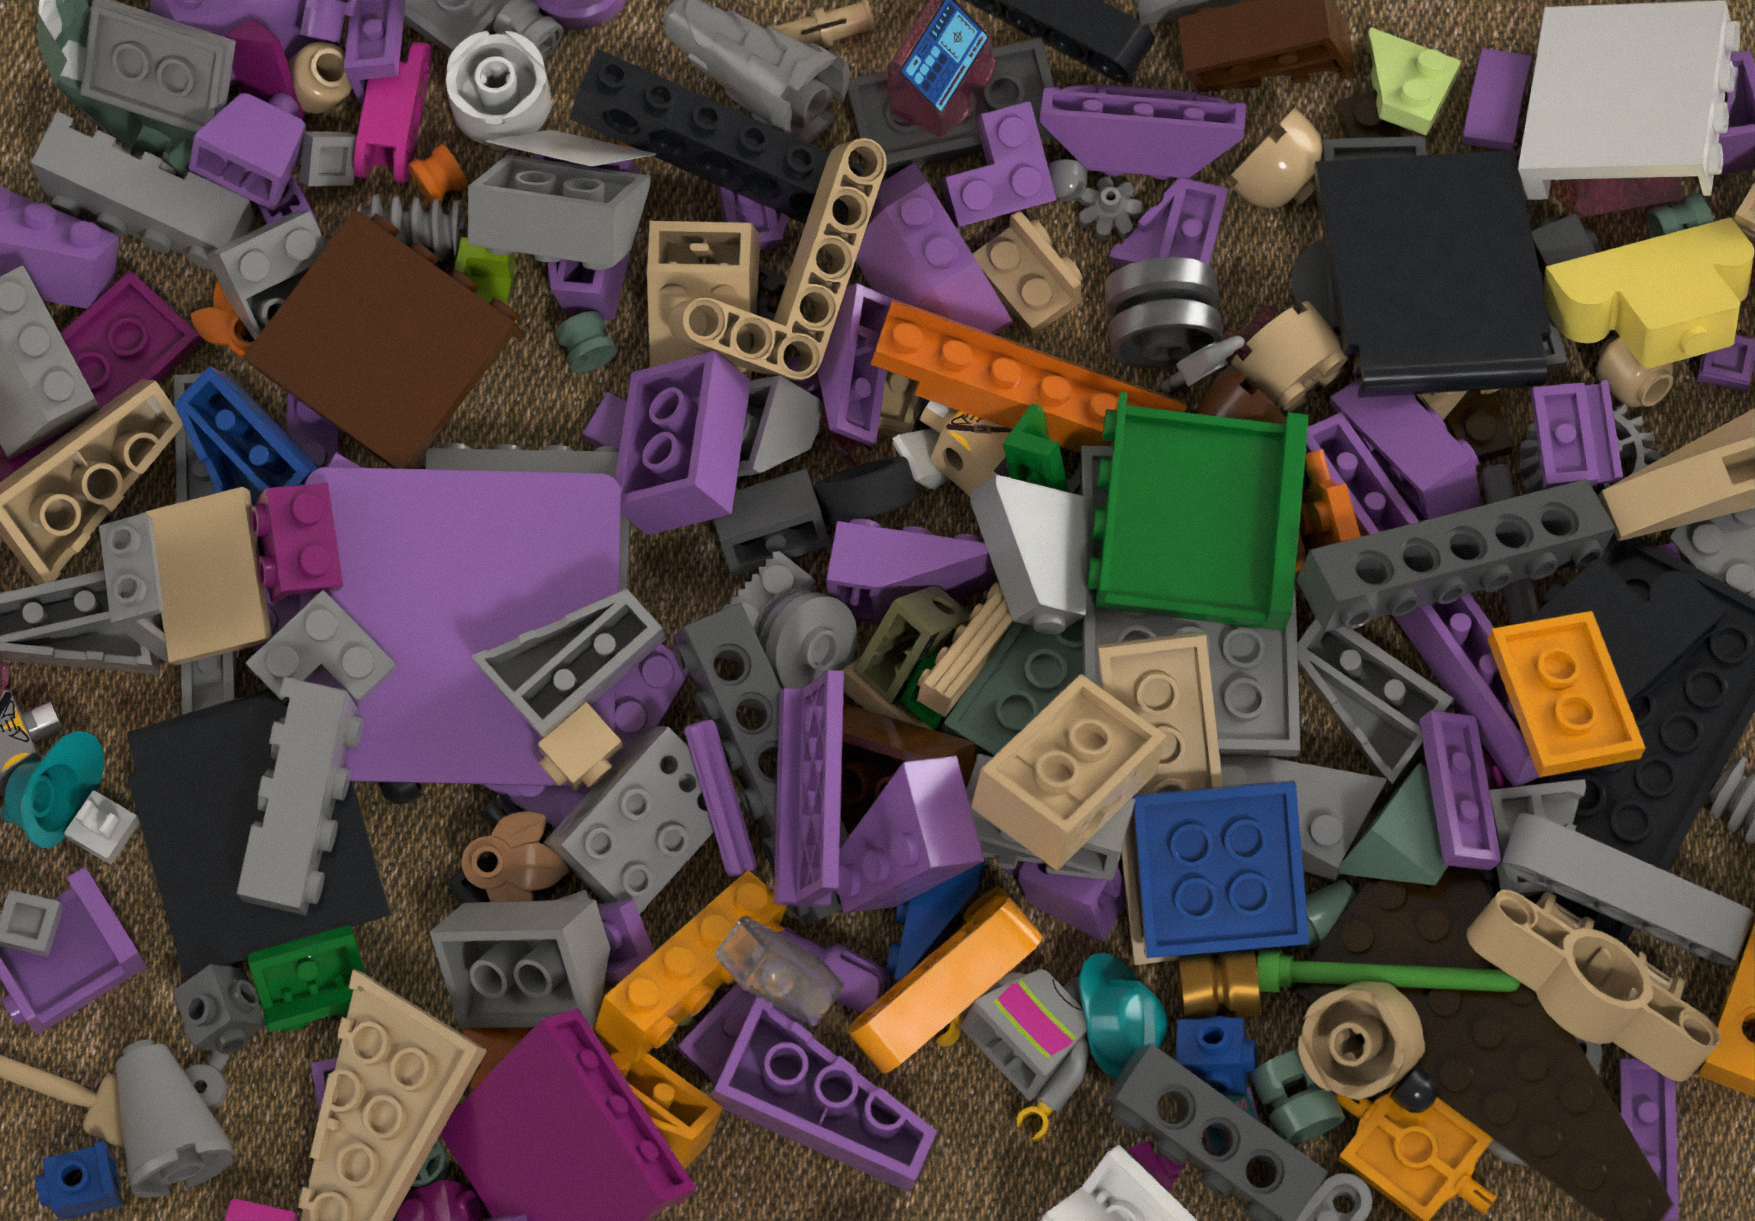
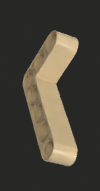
(804, 277)

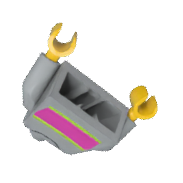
(1032, 1035)

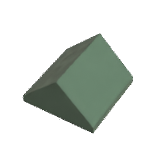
(1401, 837)

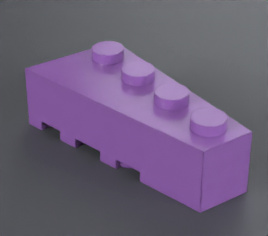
(819, 1100)

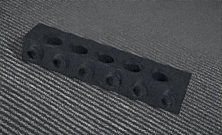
(703, 137)

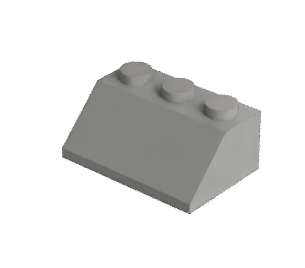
(556, 211)
(38, 375)
(522, 961)

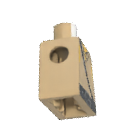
(967, 447)

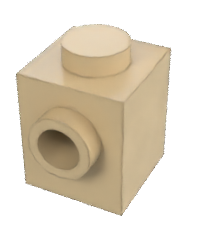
(579, 750)

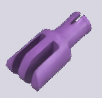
(862, 977)

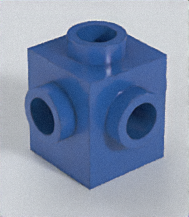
(1217, 1052)

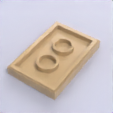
(210, 576)

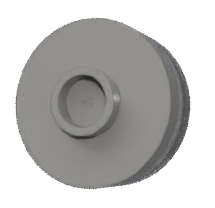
(806, 635)

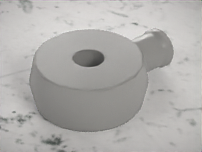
(212, 1077)

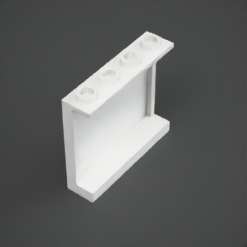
(1629, 93)

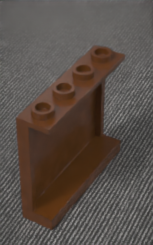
(382, 340)

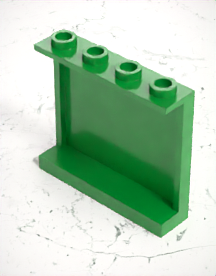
(1199, 516)

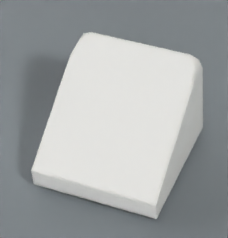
(918, 450)

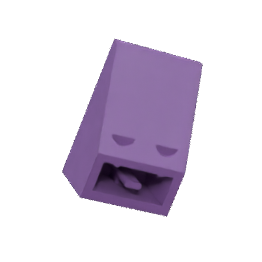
(881, 564)

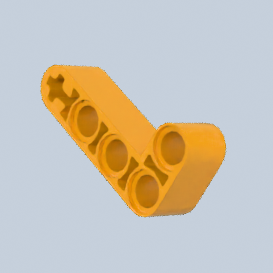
(946, 981)

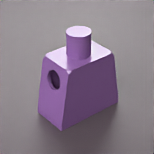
(251, 147)
(1079, 901)

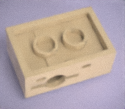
(1068, 772)

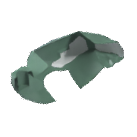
(63, 43)

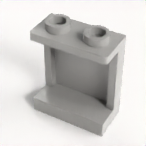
(134, 581)

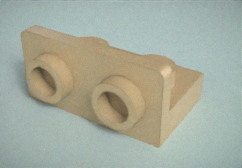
(1030, 274)

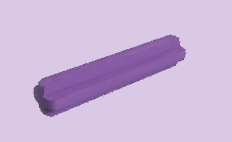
(720, 797)

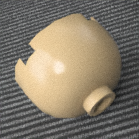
(1280, 164)

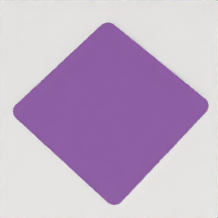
(445, 571)

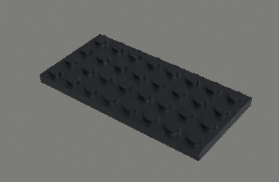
(1686, 728)

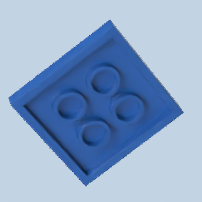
(1220, 869)

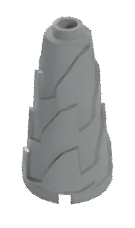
(761, 68)

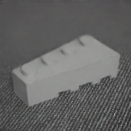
(137, 195)

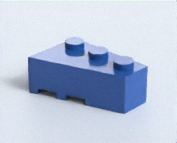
(239, 438)

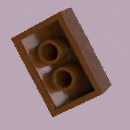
(875, 750)

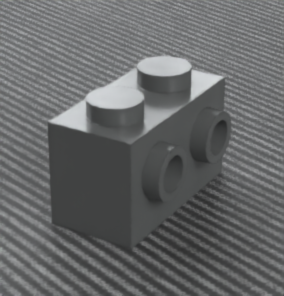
(772, 519)

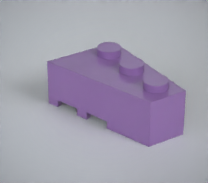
(64, 256)
(1414, 451)
(909, 838)

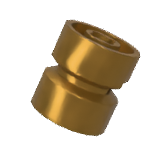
(1218, 984)

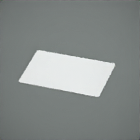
(571, 148)

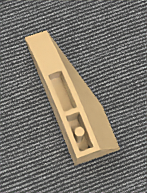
(1689, 485)

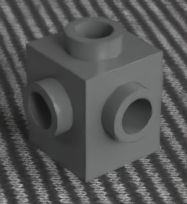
(219, 1008)

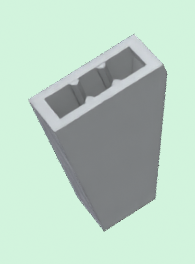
(1036, 549)

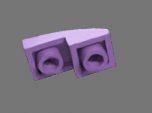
(1497, 99)

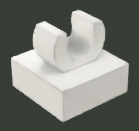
(102, 827)

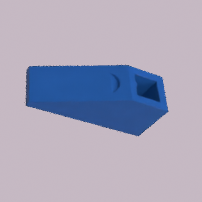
(932, 919)

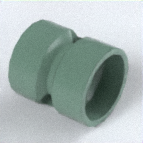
(1301, 1115)

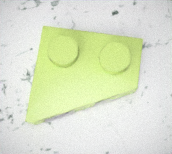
(1409, 80)

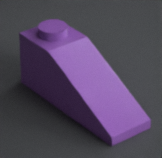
(848, 382)

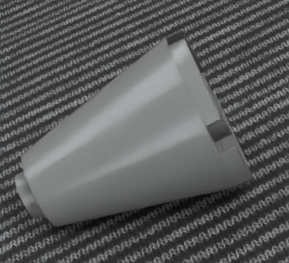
(165, 1123)

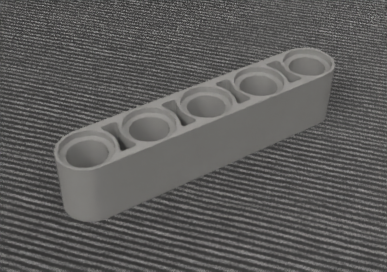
(1627, 889)

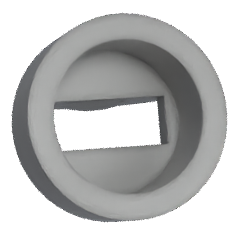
(1068, 179)

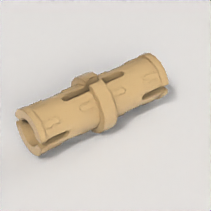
(857, 19)

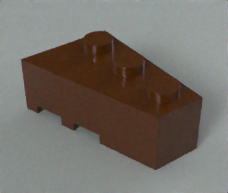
(1264, 39)

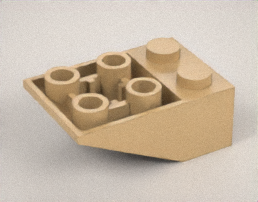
(697, 262)

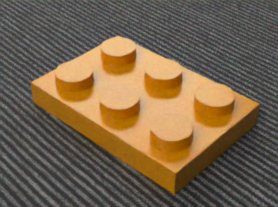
(1566, 694)

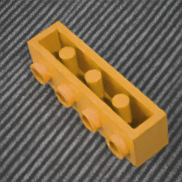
(682, 972)

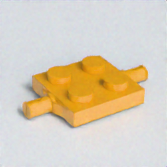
(1416, 1156)

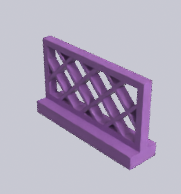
(809, 792)

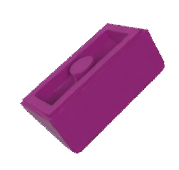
(261, 63)

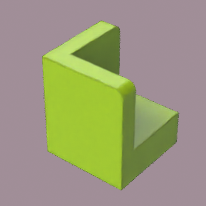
(488, 271)

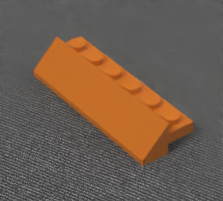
(1002, 377)

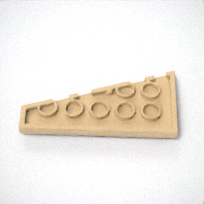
(383, 1104)

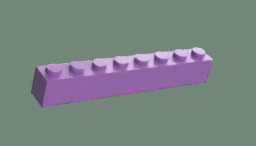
(1445, 635)

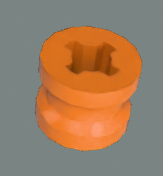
(437, 174)

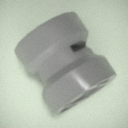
(526, 20)

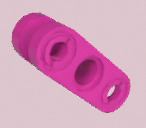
(393, 117)

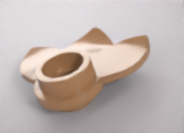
(522, 861)

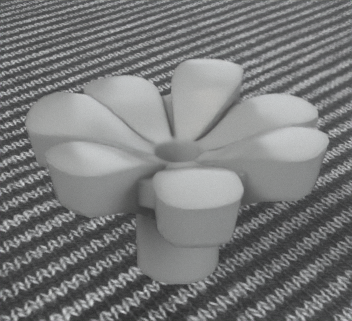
(1110, 209)

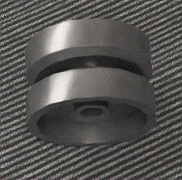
(1162, 311)

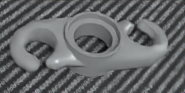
(1202, 364)

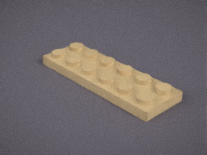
(1172, 690)

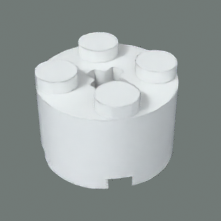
(497, 87)

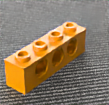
(1734, 1057)

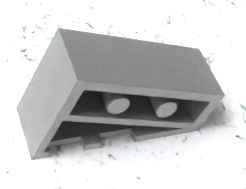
(1095, 859)

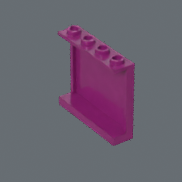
(563, 1134)

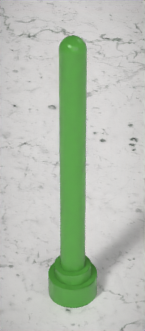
(1281, 970)

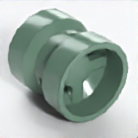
(1688, 213)

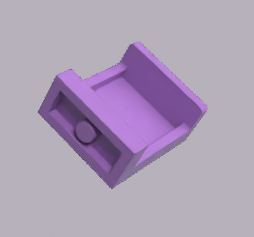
(84, 962)

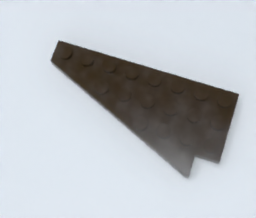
(1498, 1051)

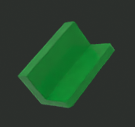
(1032, 454)

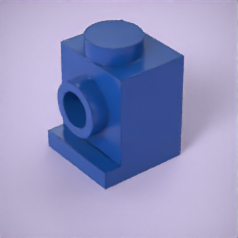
(95, 1192)

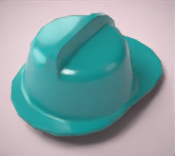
(50, 791)
(1118, 1012)

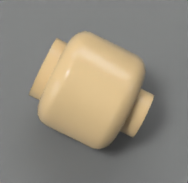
(319, 76)
(1628, 379)

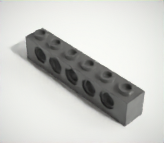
(1455, 555)
(732, 637)

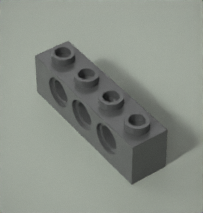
(1289, 1173)

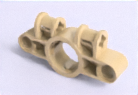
(1626, 996)

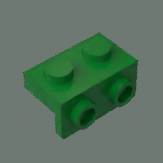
(306, 978)

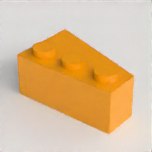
(674, 1105)

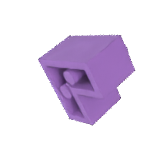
(1015, 171)

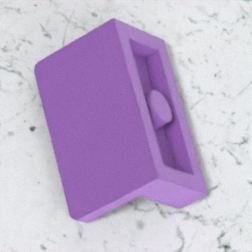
(373, 43)

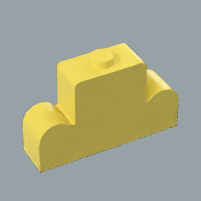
(1659, 294)

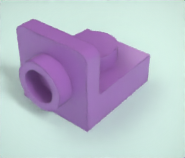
(626, 939)

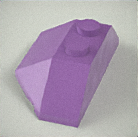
(1142, 128)
(922, 259)

